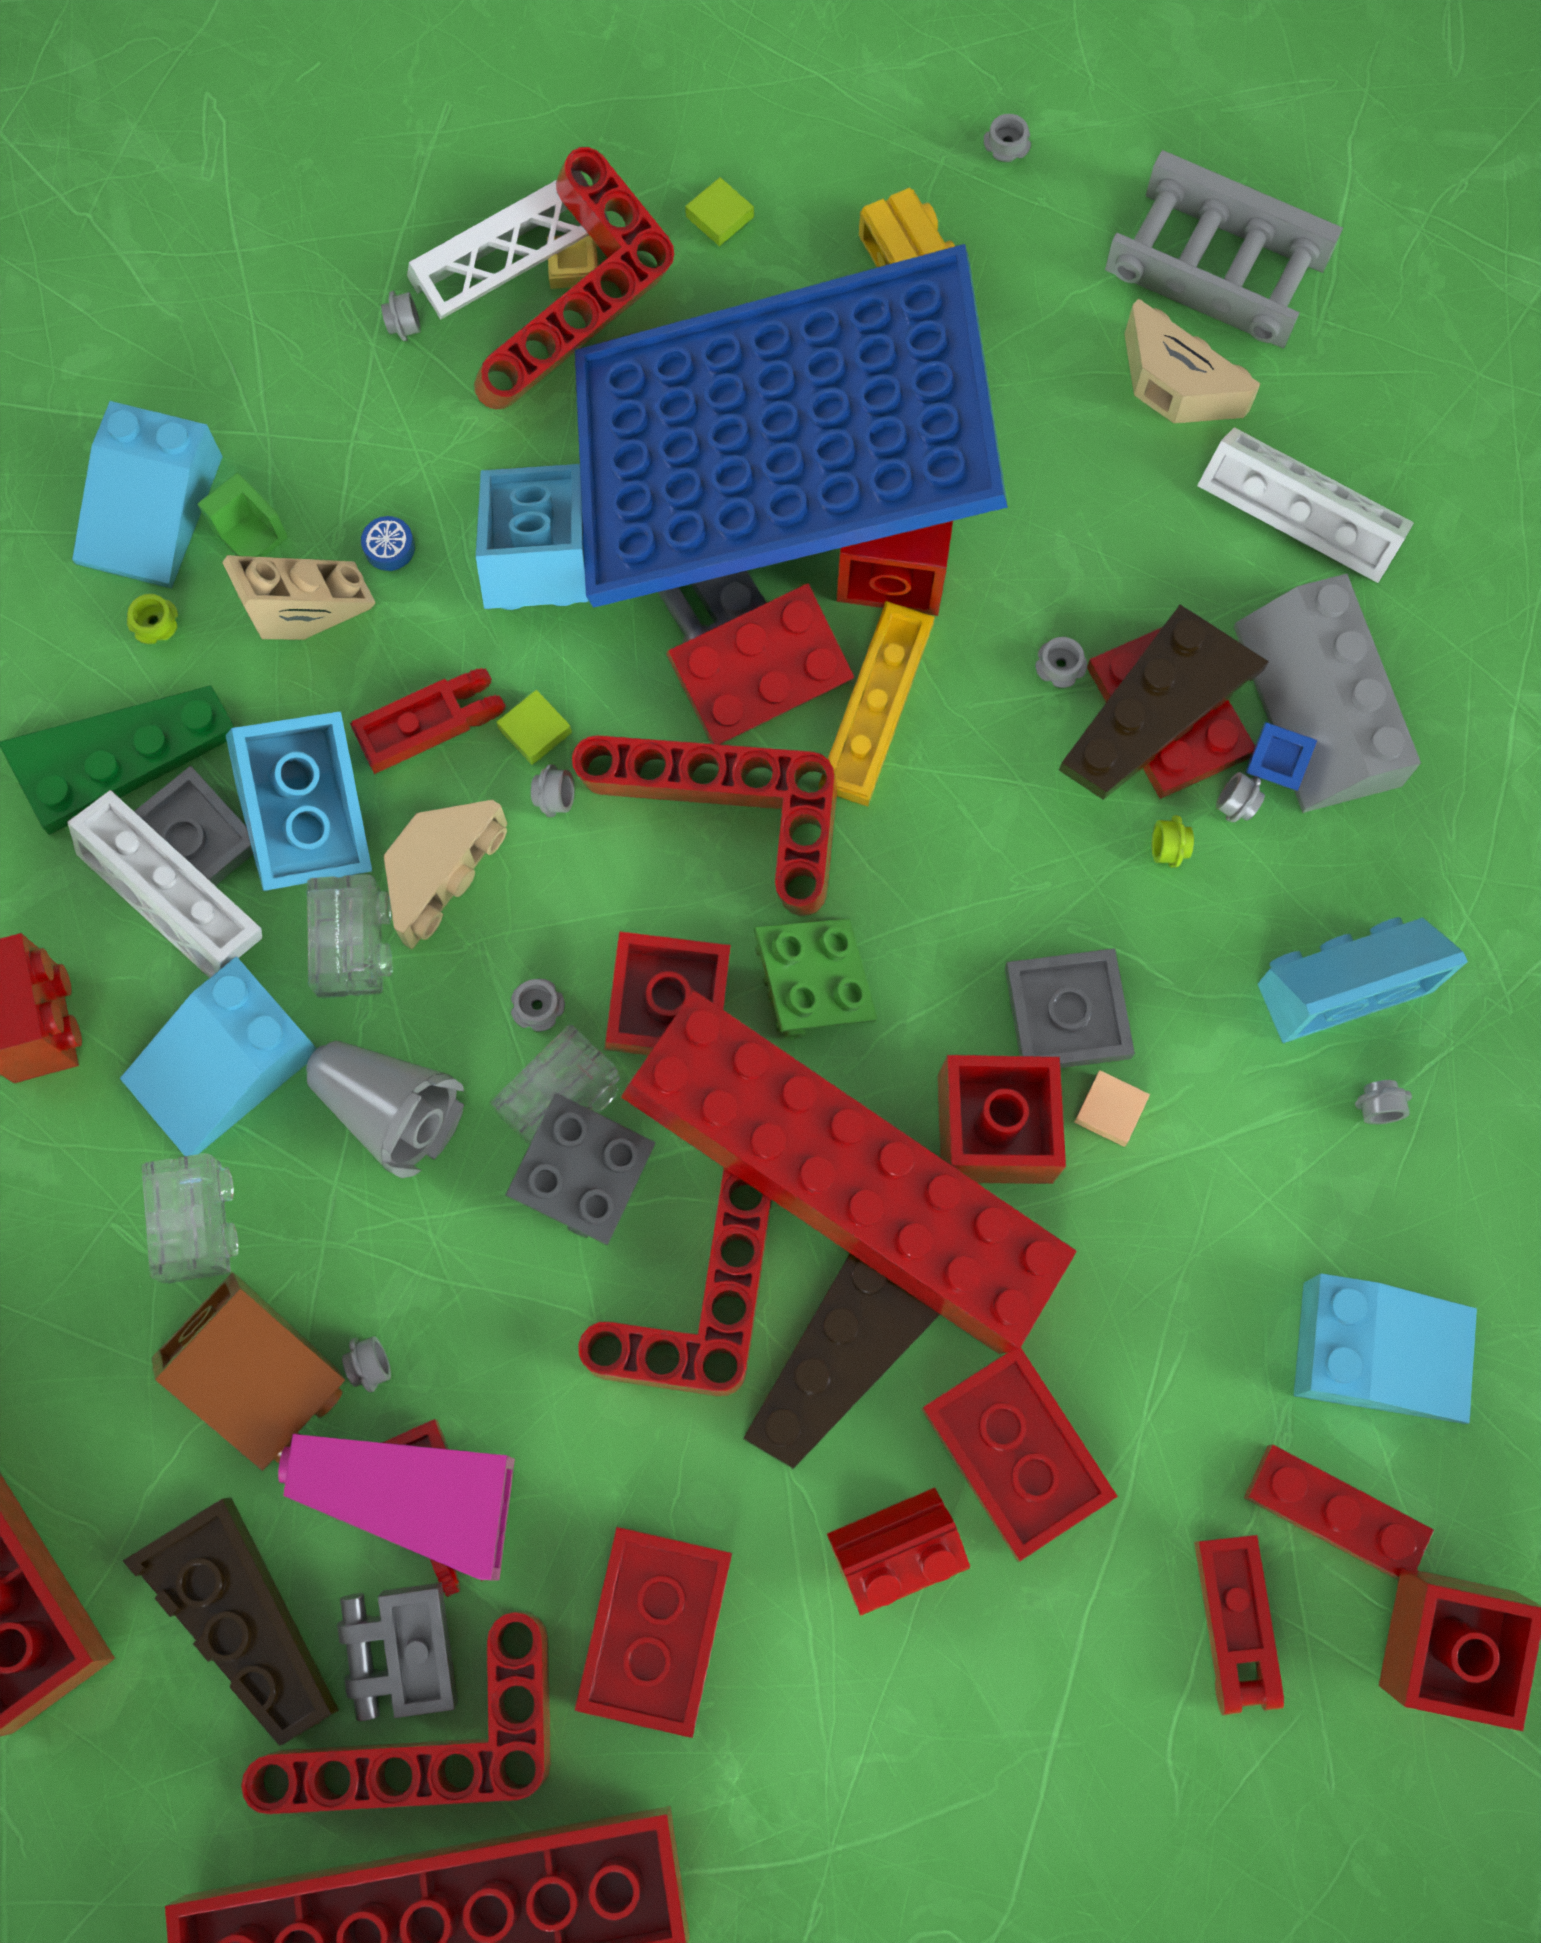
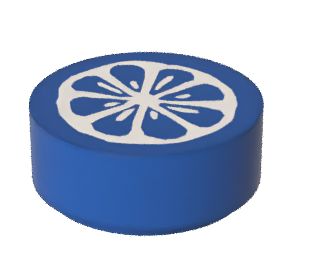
(388, 543)

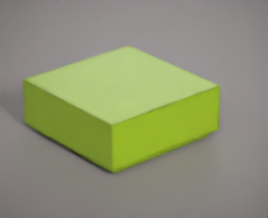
(719, 211)
(534, 727)

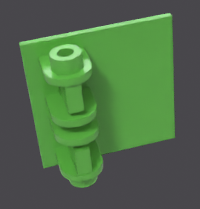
(814, 975)

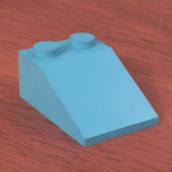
(143, 493)
(530, 537)
(299, 799)
(216, 1059)
(1385, 1349)

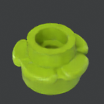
(146, 608)
(1172, 841)

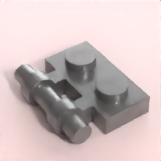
(415, 1650)

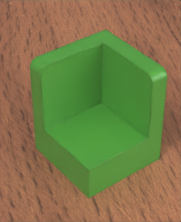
(242, 518)

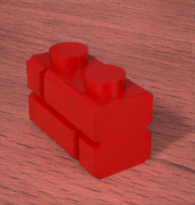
(898, 1551)

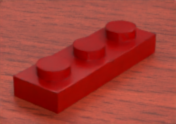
(1337, 1513)

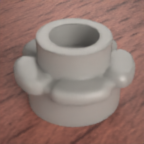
(1011, 129)
(401, 315)
(1061, 649)
(553, 790)
(1240, 798)
(527, 994)
(1383, 1102)
(366, 1363)

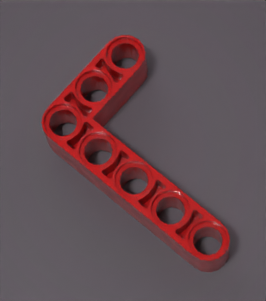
(586, 296)
(729, 789)
(712, 1335)
(428, 1759)

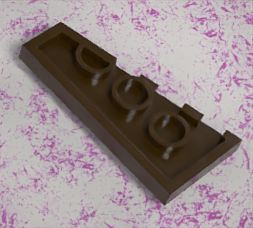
(1167, 691)
(840, 1356)
(230, 1605)

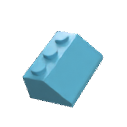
(1357, 976)

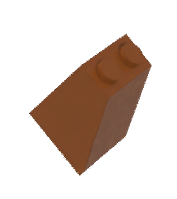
(247, 1372)

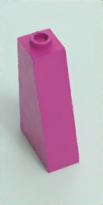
(415, 1496)

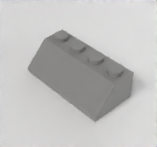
(1331, 688)

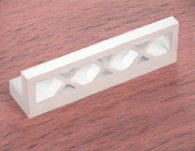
(492, 234)
(1305, 504)
(162, 884)

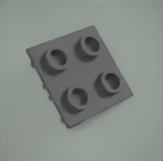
(580, 1169)

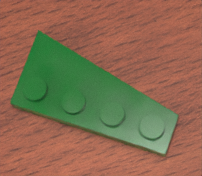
(114, 751)

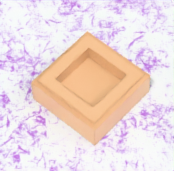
(1112, 1108)

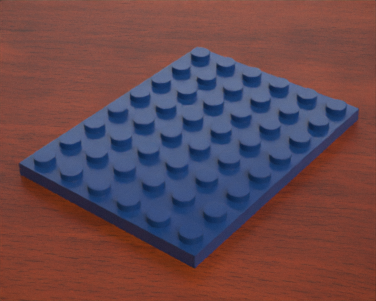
(785, 428)

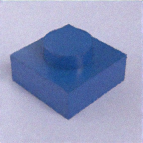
(1281, 756)

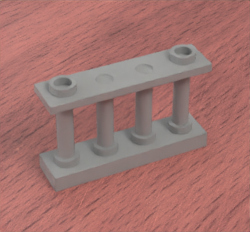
(1240, 211)

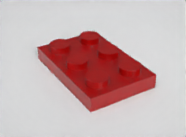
(760, 665)
(1208, 748)
(1019, 1453)
(654, 1632)

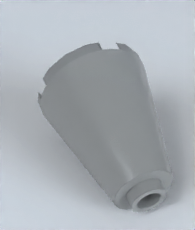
(387, 1103)

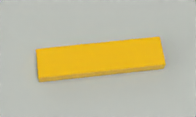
(878, 701)

